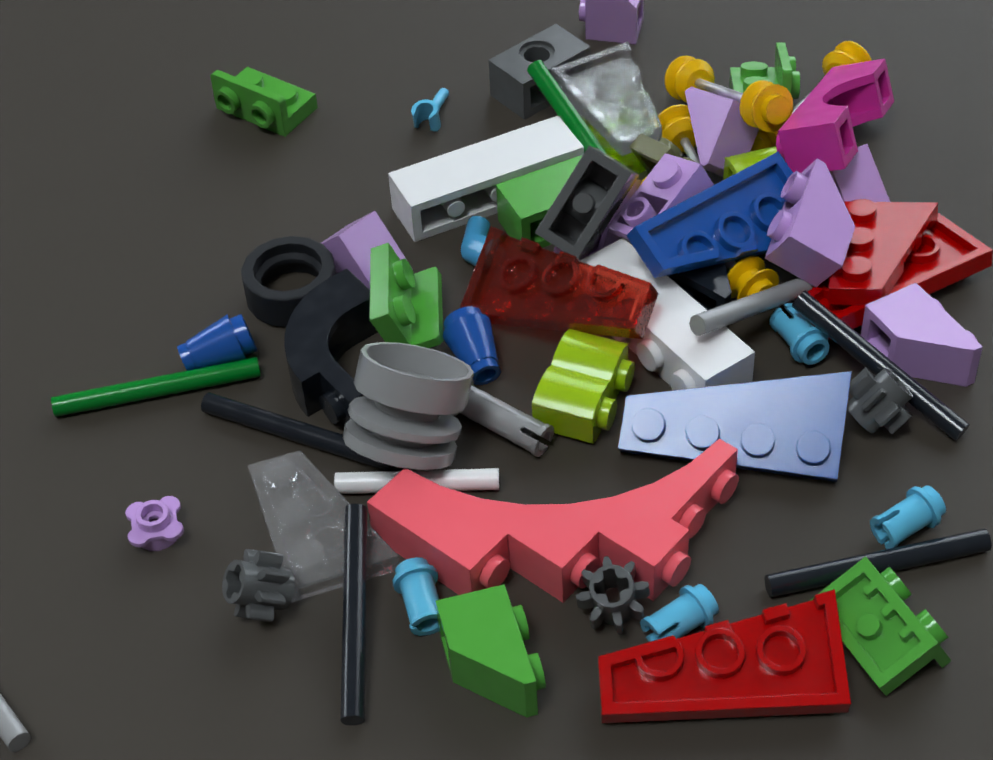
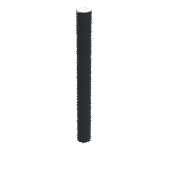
(876, 361)
(283, 427)
(895, 558)
(354, 616)

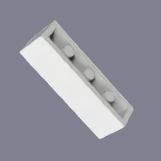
(462, 183)
(669, 343)

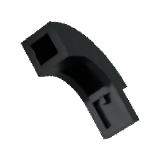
(316, 337)

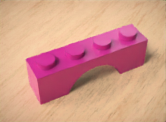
(826, 118)

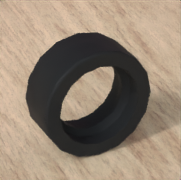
(281, 257)

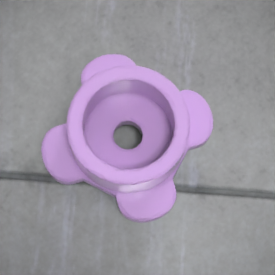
(154, 523)

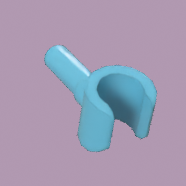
(429, 109)

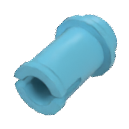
(806, 342)
(919, 509)
(416, 583)
(684, 614)

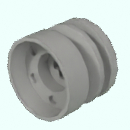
(407, 405)

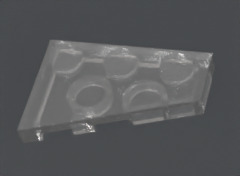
(610, 96)
(307, 524)

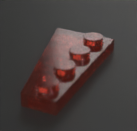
(546, 290)

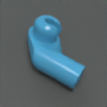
(474, 238)

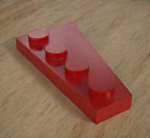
(941, 260)
(748, 668)

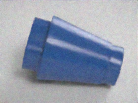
(472, 341)
(218, 344)

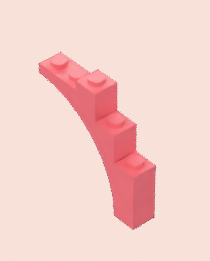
(481, 539)

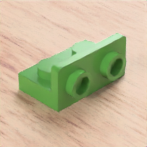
(783, 73)
(262, 99)
(402, 303)
(882, 628)

